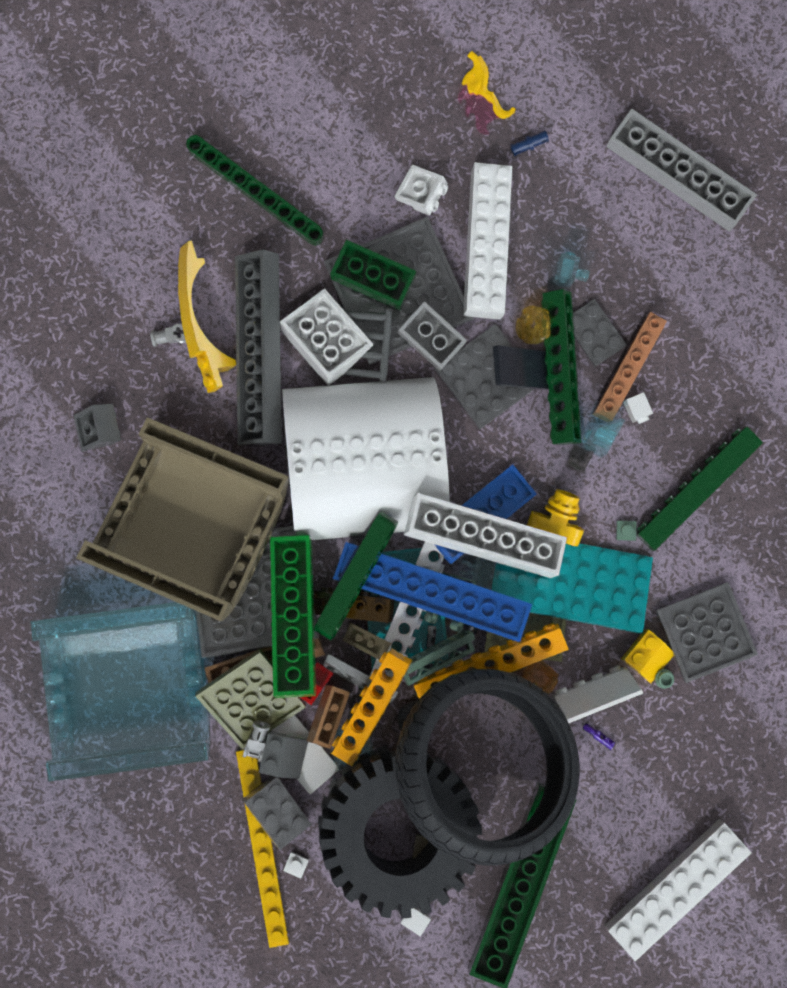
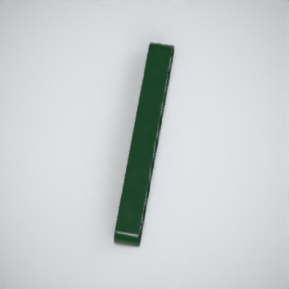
(251, 182)

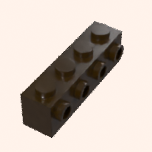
(364, 607)

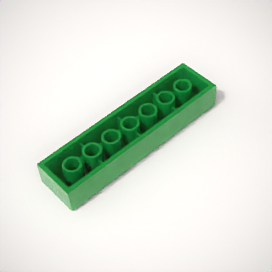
(292, 617)

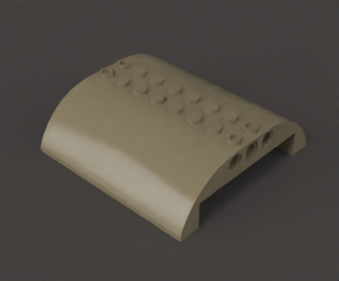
(189, 521)

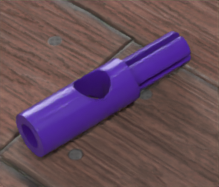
(596, 734)

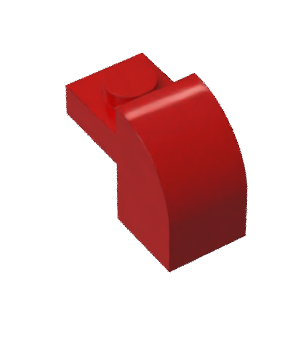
(322, 676)

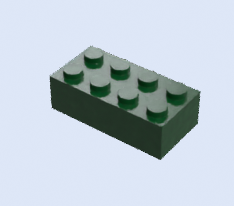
(373, 275)

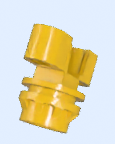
(562, 508)

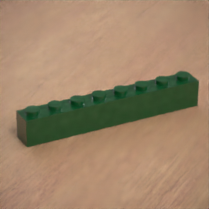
(699, 488)

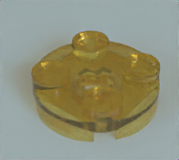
(542, 325)

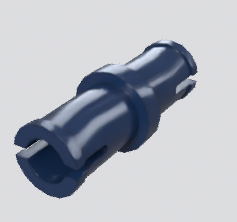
(529, 143)

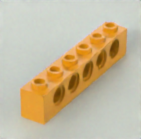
(349, 751)

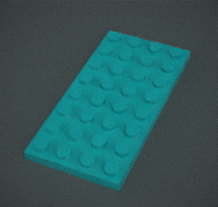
(591, 588)

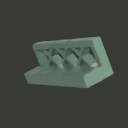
(438, 650)

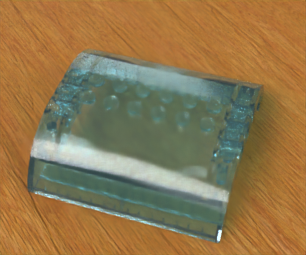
(123, 690)

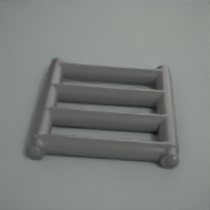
(384, 336)

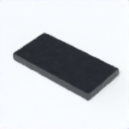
(520, 367)

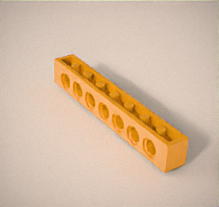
(519, 660)

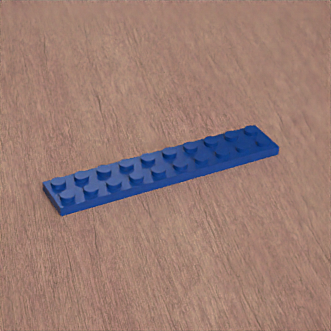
(442, 595)

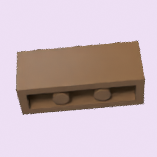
(328, 716)

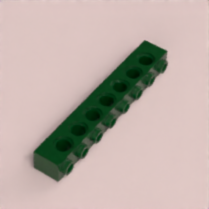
(568, 375)

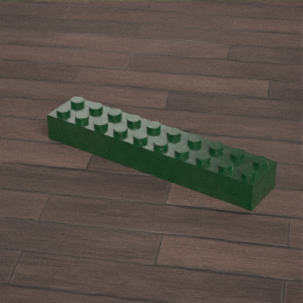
(514, 908)

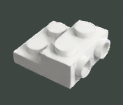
(422, 190)

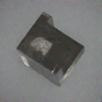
(579, 459)

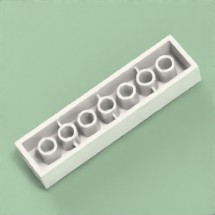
(487, 241)
(485, 536)
(677, 889)

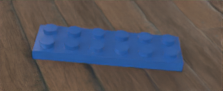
(498, 498)

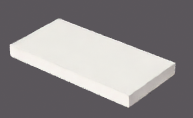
(317, 763)

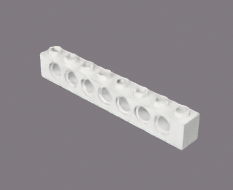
(401, 615)

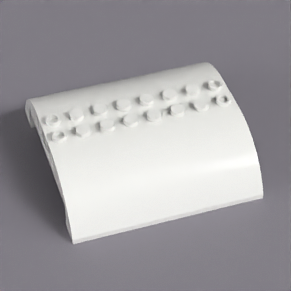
(362, 453)

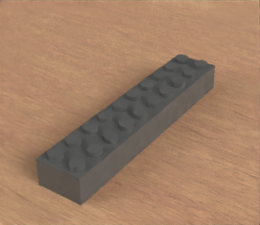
(258, 349)

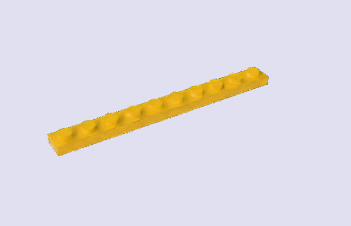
(263, 858)

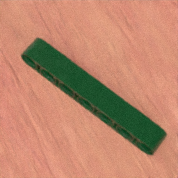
(356, 575)

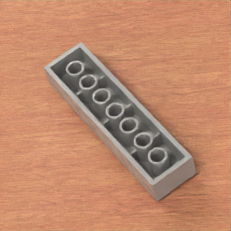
(681, 170)

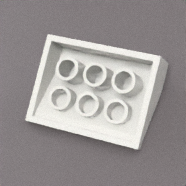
(325, 336)
(597, 693)

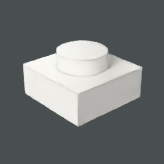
(296, 864)

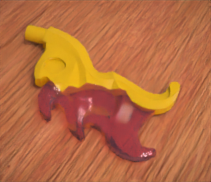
(479, 98)

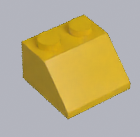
(647, 655)

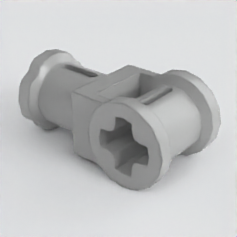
(168, 335)
(256, 743)

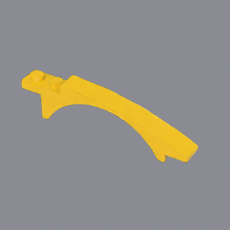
(209, 358)

